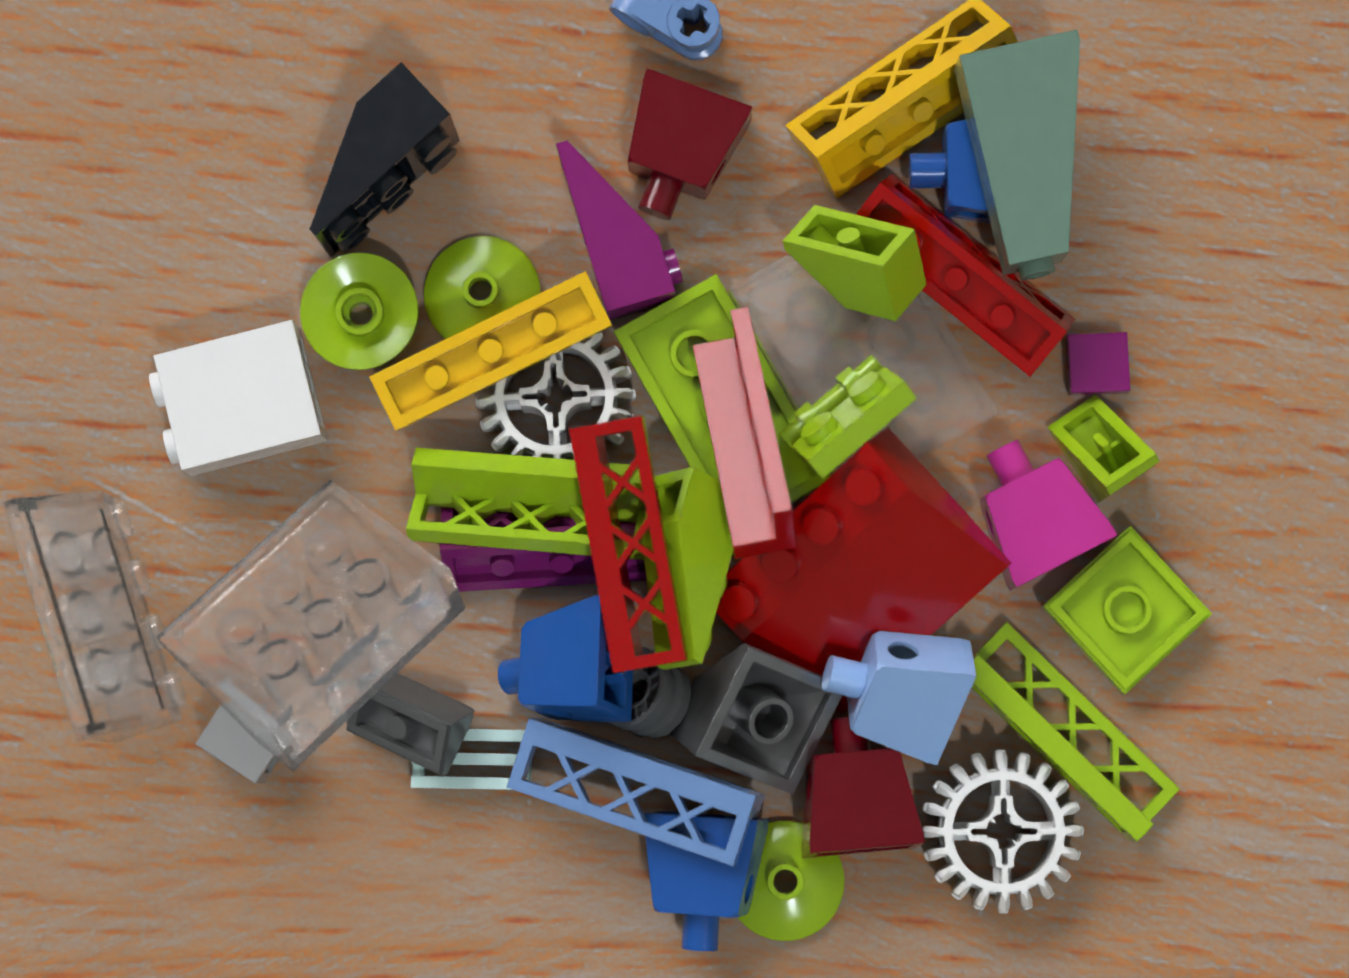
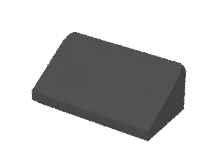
(414, 723)

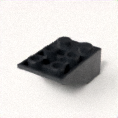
(387, 146)

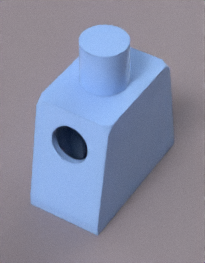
(905, 690)

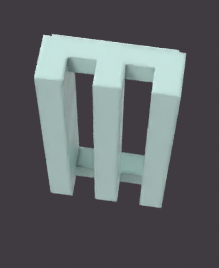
(419, 780)

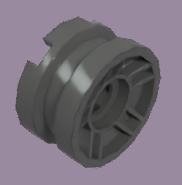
(663, 704)

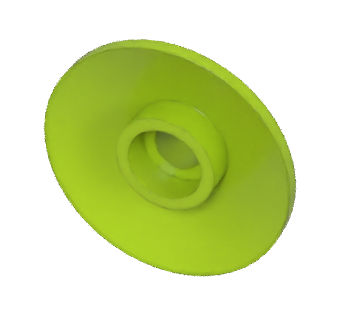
(474, 260)
(338, 290)
(810, 903)

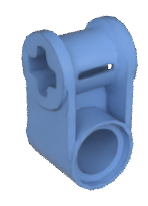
(666, 20)

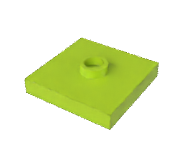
(1126, 610)

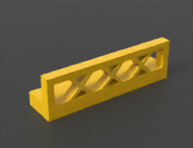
(908, 111)
(490, 351)

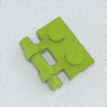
(846, 415)

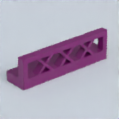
(500, 568)

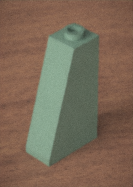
(1023, 141)

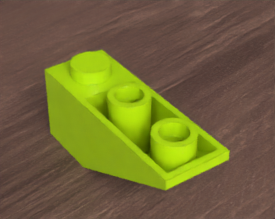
(698, 556)

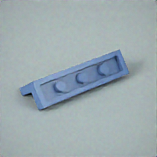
(642, 768)

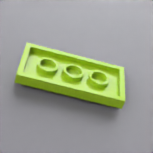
(664, 361)

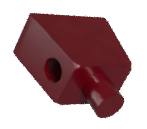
(682, 140)
(858, 799)

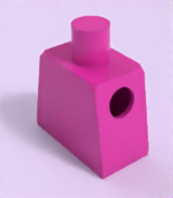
(1039, 515)

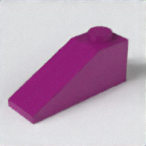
(621, 246)

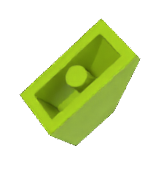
(859, 260)

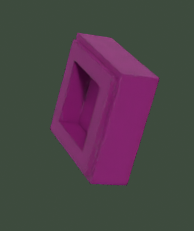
(1098, 363)

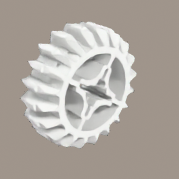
(582, 400)
(1002, 859)

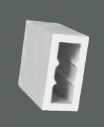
(237, 398)

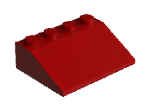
(870, 556)

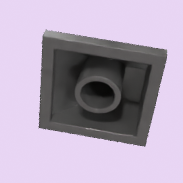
(757, 716)

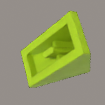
(1101, 447)

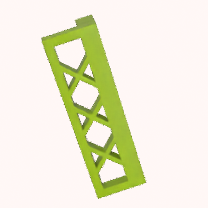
(523, 485)
(1063, 754)

